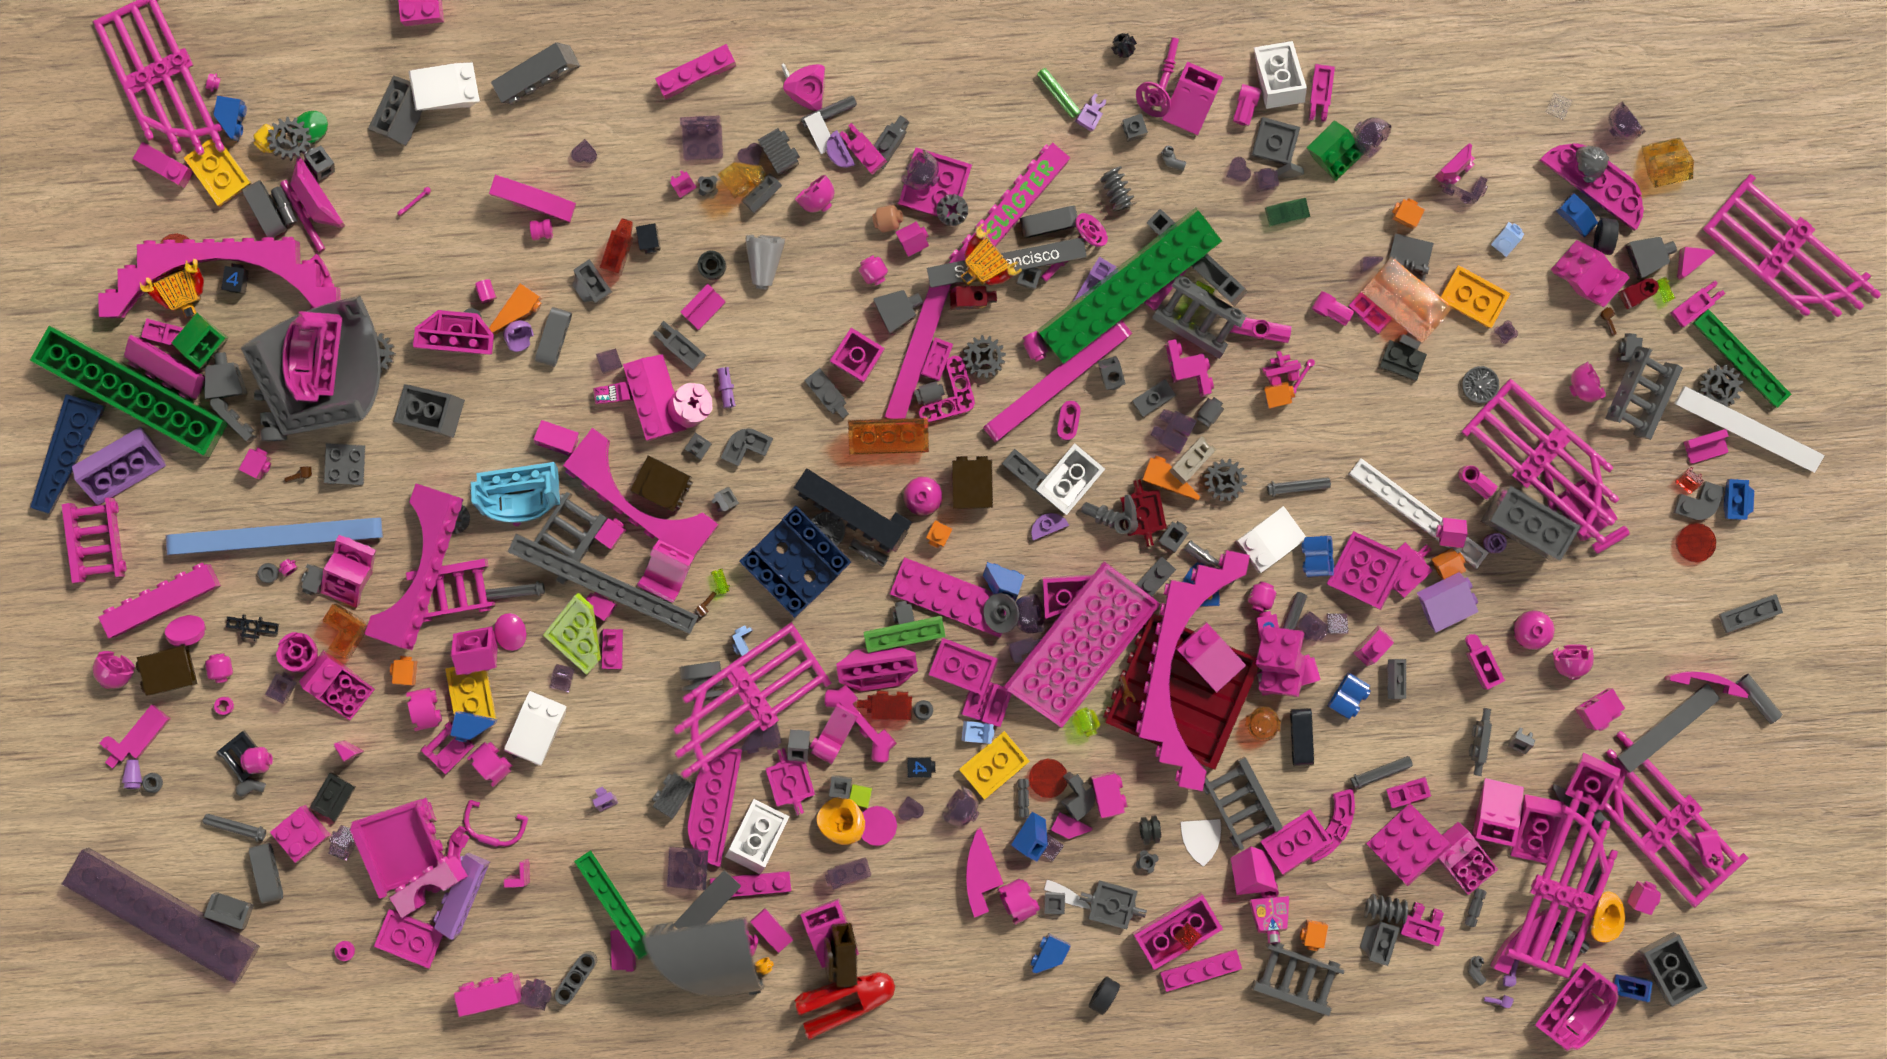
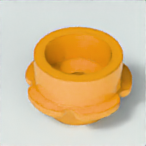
(764, 965)

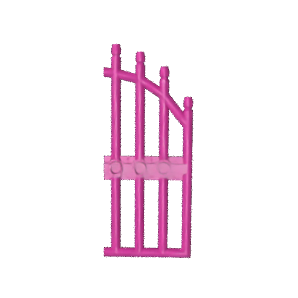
(154, 73)
(1785, 249)
(1544, 454)
(750, 695)
(1667, 827)
(1565, 895)

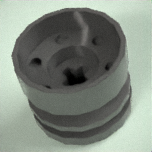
(698, 675)

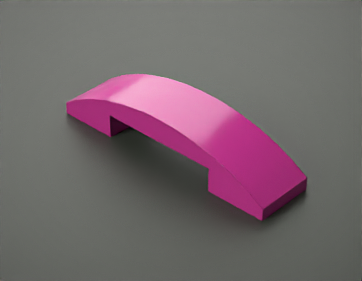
(1729, 686)

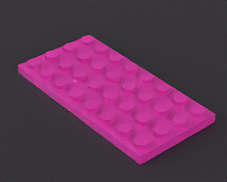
(1082, 644)

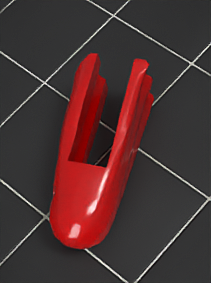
(872, 990)

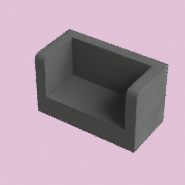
(229, 910)

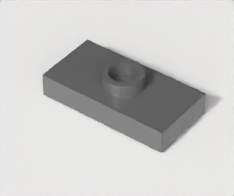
(761, 193)
(1154, 397)

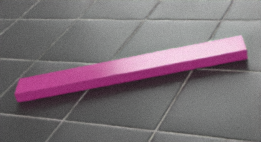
(917, 352)

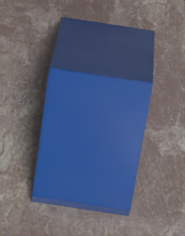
(1633, 987)

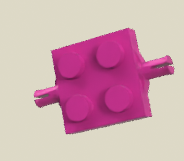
(1413, 571)
(790, 782)

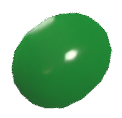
(316, 123)

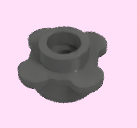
(703, 181)
(1144, 855)

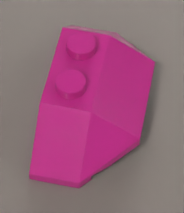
(312, 197)
(454, 333)
(877, 668)

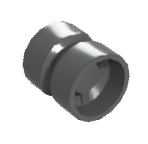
(271, 430)

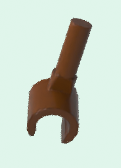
(1606, 315)
(305, 472)
(701, 610)
(1127, 693)

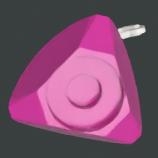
(806, 86)

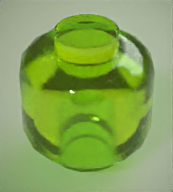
(1086, 722)

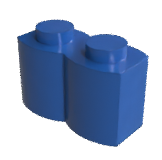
(1318, 556)
(1349, 696)

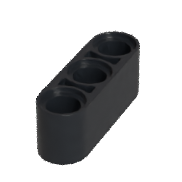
(1302, 737)

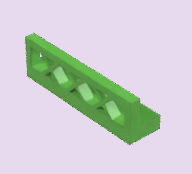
(904, 634)

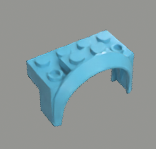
(522, 506)

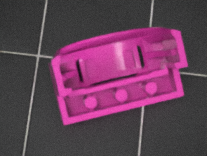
(299, 350)
(1589, 1015)

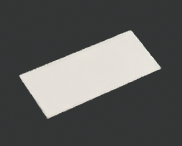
(818, 130)

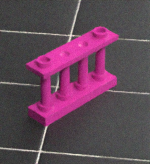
(77, 552)
(457, 570)

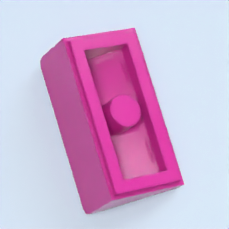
(347, 750)

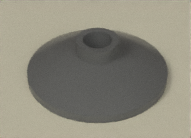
(995, 616)

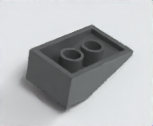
(429, 410)

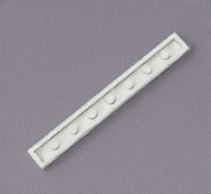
(1749, 429)
(1411, 508)

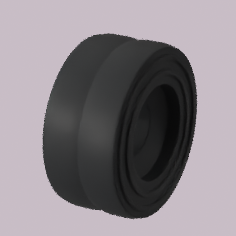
(1606, 235)
(1104, 995)

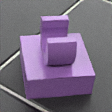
(604, 800)

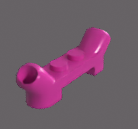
(881, 742)

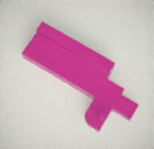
(137, 738)

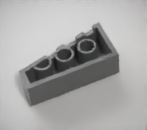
(535, 73)

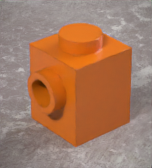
(1407, 213)
(1279, 394)
(938, 534)
(1449, 563)
(404, 671)
(1314, 935)

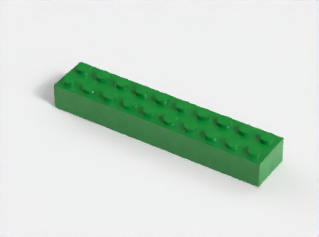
(1129, 285)
(129, 391)

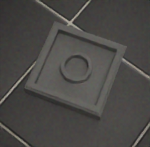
(1275, 141)

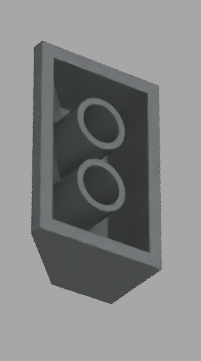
(396, 112)

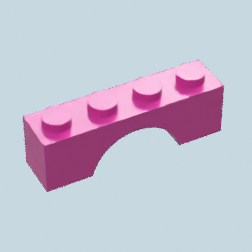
(682, 77)
(413, 896)

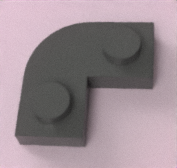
(744, 440)
(1702, 507)

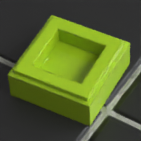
(861, 795)

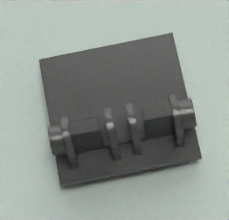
(1412, 254)
(344, 464)

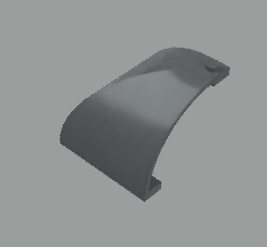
(355, 377)
(705, 957)

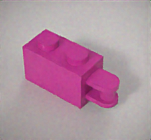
(1483, 662)

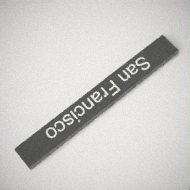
(1026, 259)

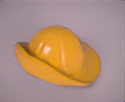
(832, 821)
(1608, 918)

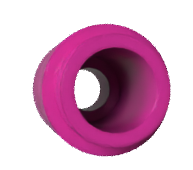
(1035, 346)

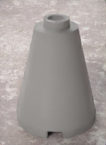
(764, 258)

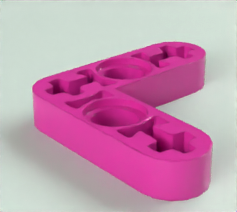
(954, 401)

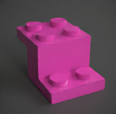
(1590, 273)
(1189, 368)
(347, 571)
(1281, 661)

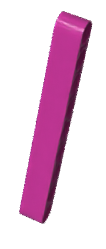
(1056, 381)

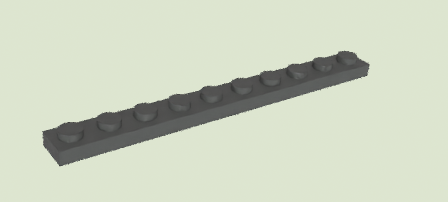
(602, 583)

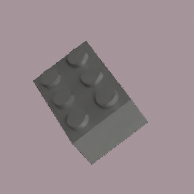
(1672, 969)

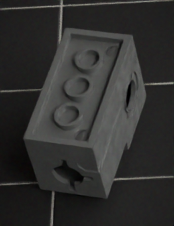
(1530, 523)

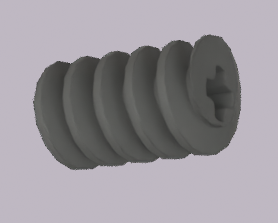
(1117, 189)
(1386, 908)

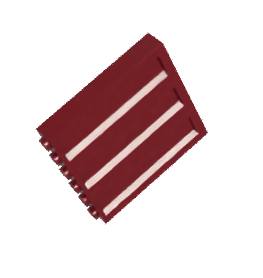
(1200, 712)

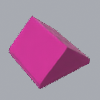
(1253, 871)

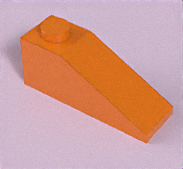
(519, 306)
(1158, 474)

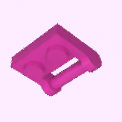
(451, 754)

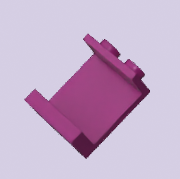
(666, 571)

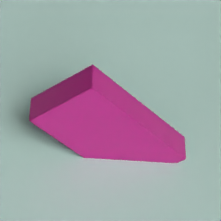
(1069, 827)

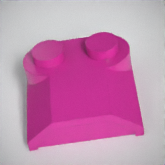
(1456, 165)

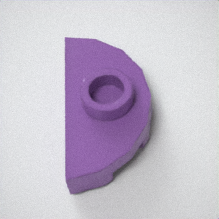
(838, 152)
(1047, 524)

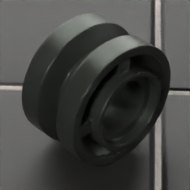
(711, 274)
(1150, 830)

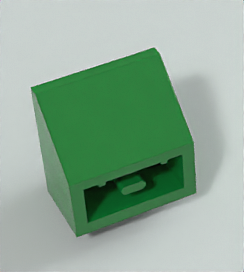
(1335, 150)
(199, 340)

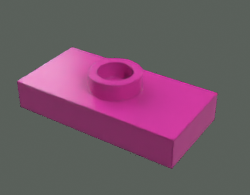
(937, 359)

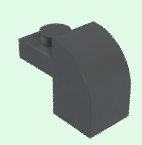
(1082, 797)

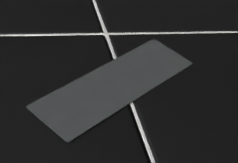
(709, 901)

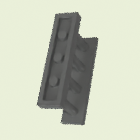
(1191, 331)
(1658, 398)
(585, 539)
(1261, 804)
(1283, 991)

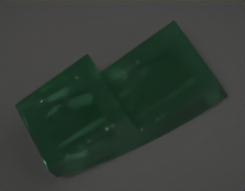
(1287, 212)

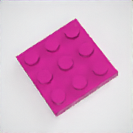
(952, 180)
(1367, 570)
(1408, 844)

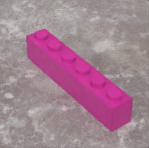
(159, 601)

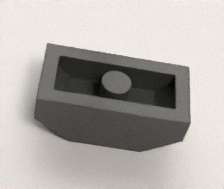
(590, 283)
(1379, 942)

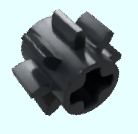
(1123, 45)

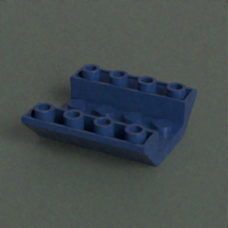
(785, 573)

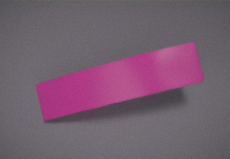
(532, 198)
(980, 873)
(1504, 963)

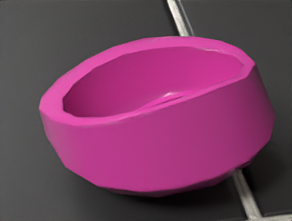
(510, 631)

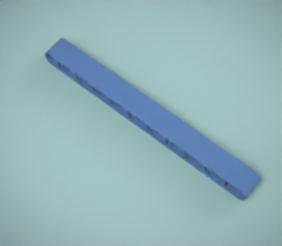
(273, 536)

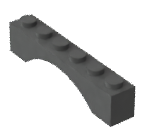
(1205, 266)

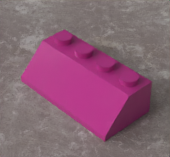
(162, 365)
(651, 394)

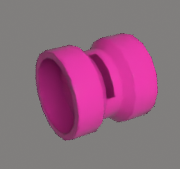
(541, 229)

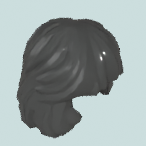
(1592, 162)

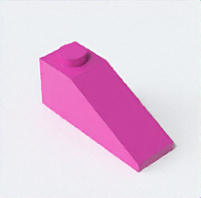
(163, 164)

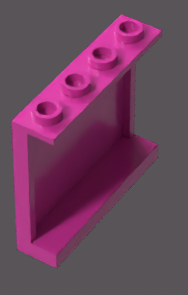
(397, 845)

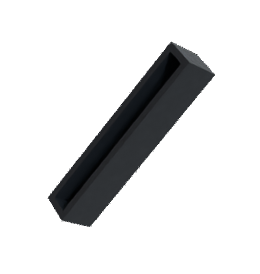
(851, 510)

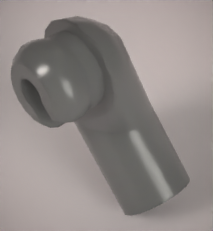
(1170, 159)
(249, 785)
(1474, 969)

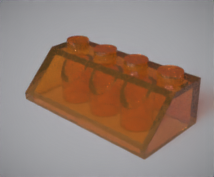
(1406, 299)
(888, 436)

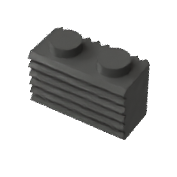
(778, 151)
(673, 794)

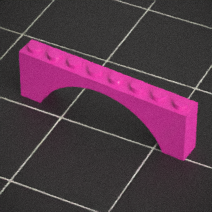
(592, 466)
(403, 620)

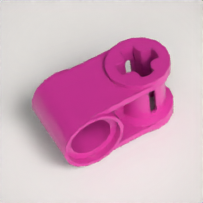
(1709, 846)

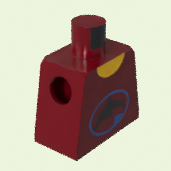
(963, 297)

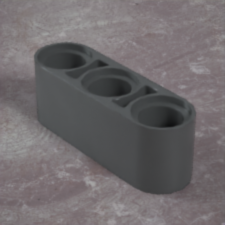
(264, 209)
(1049, 221)
(553, 336)
(266, 873)
(571, 986)

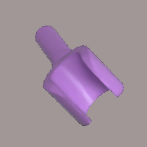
(1511, 980)
(1505, 1002)

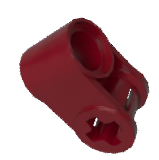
(1636, 294)

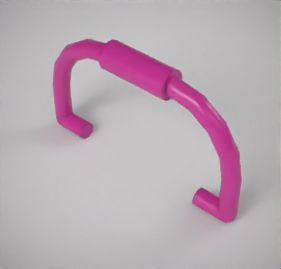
(490, 840)

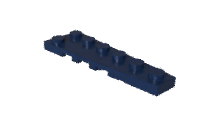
(68, 441)

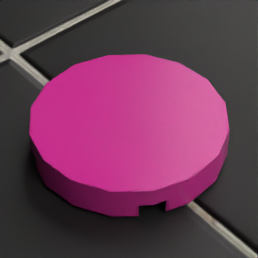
(185, 630)
(879, 825)

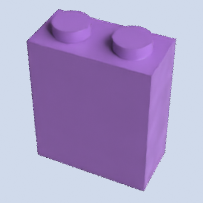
(1448, 601)

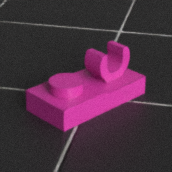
(612, 649)

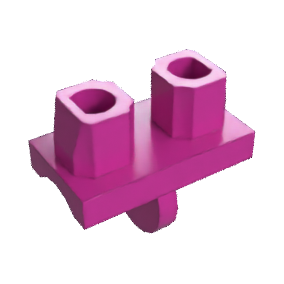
(1291, 368)

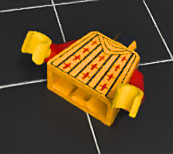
(986, 261)
(178, 289)

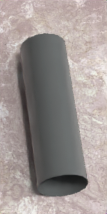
(1759, 699)

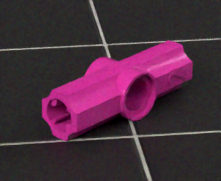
(1273, 331)

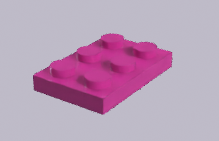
(963, 666)
(1296, 842)
(409, 938)

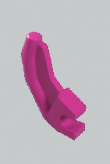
(457, 842)

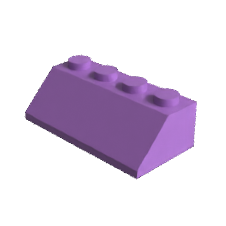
(118, 466)
(461, 897)

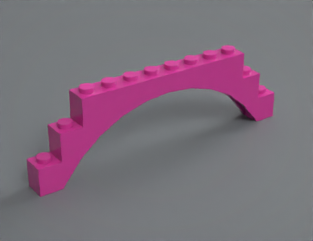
(161, 260)
(1157, 716)

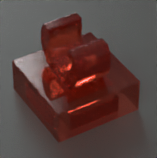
(1689, 480)
(1187, 936)

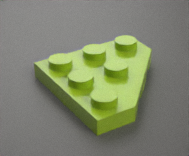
(576, 634)

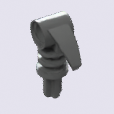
(1116, 519)

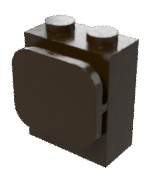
(972, 483)
(662, 484)
(166, 670)
(841, 955)

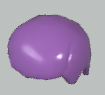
(518, 335)

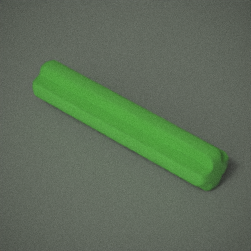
(1058, 92)

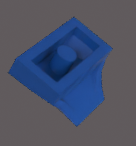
(1738, 499)

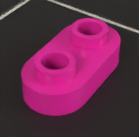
(1068, 420)

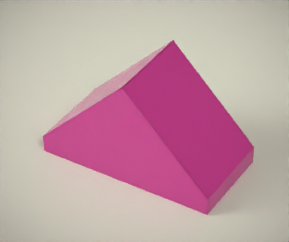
(1690, 259)

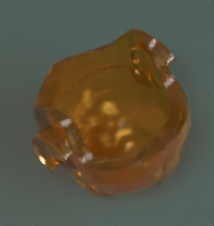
(1263, 723)

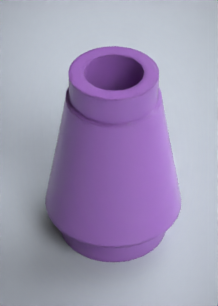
(132, 775)

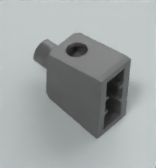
(1649, 255)
(897, 309)
(223, 379)

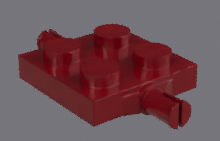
(1149, 512)

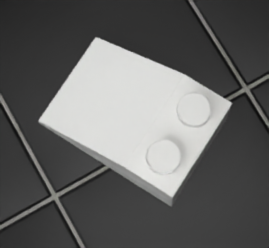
(1280, 75)
(444, 87)
(1070, 479)
(1271, 539)
(535, 728)
(757, 836)

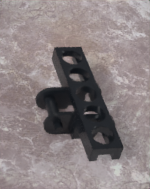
(258, 627)

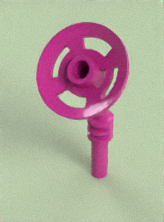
(1156, 95)
(1087, 234)

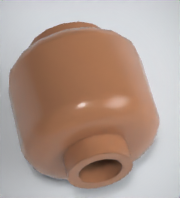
(887, 218)

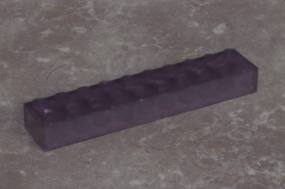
(160, 915)

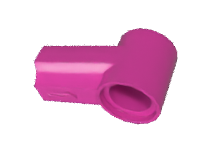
(1248, 99)
(1328, 306)
(1478, 482)

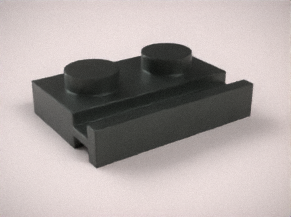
(1402, 360)
(332, 797)

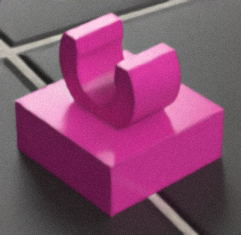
(682, 184)

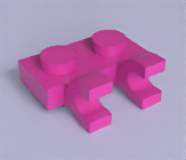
(1421, 929)

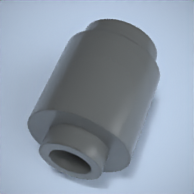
(929, 393)
(1210, 411)

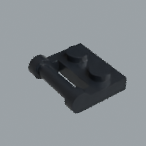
(239, 745)

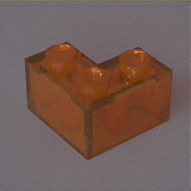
(350, 629)

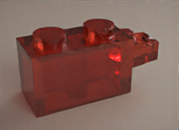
(618, 248)
(888, 706)

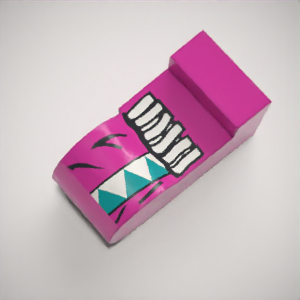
(612, 393)

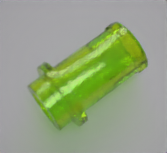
(1665, 290)
(720, 582)

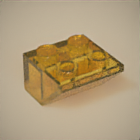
(1668, 162)
(741, 177)

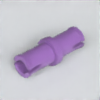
(726, 387)

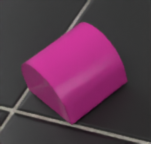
(485, 291)

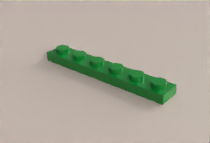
(1741, 358)
(613, 903)

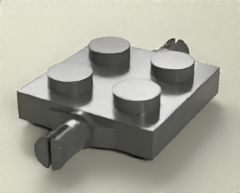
(1480, 746)
(1113, 904)

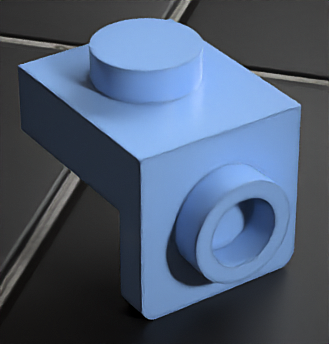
(1508, 239)
(740, 646)
(977, 732)

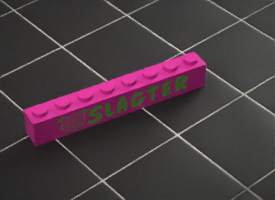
(1020, 198)

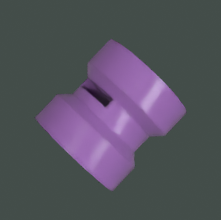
(1491, 544)

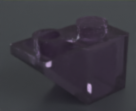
(769, 738)

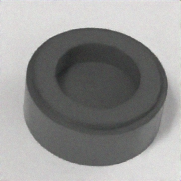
(268, 573)

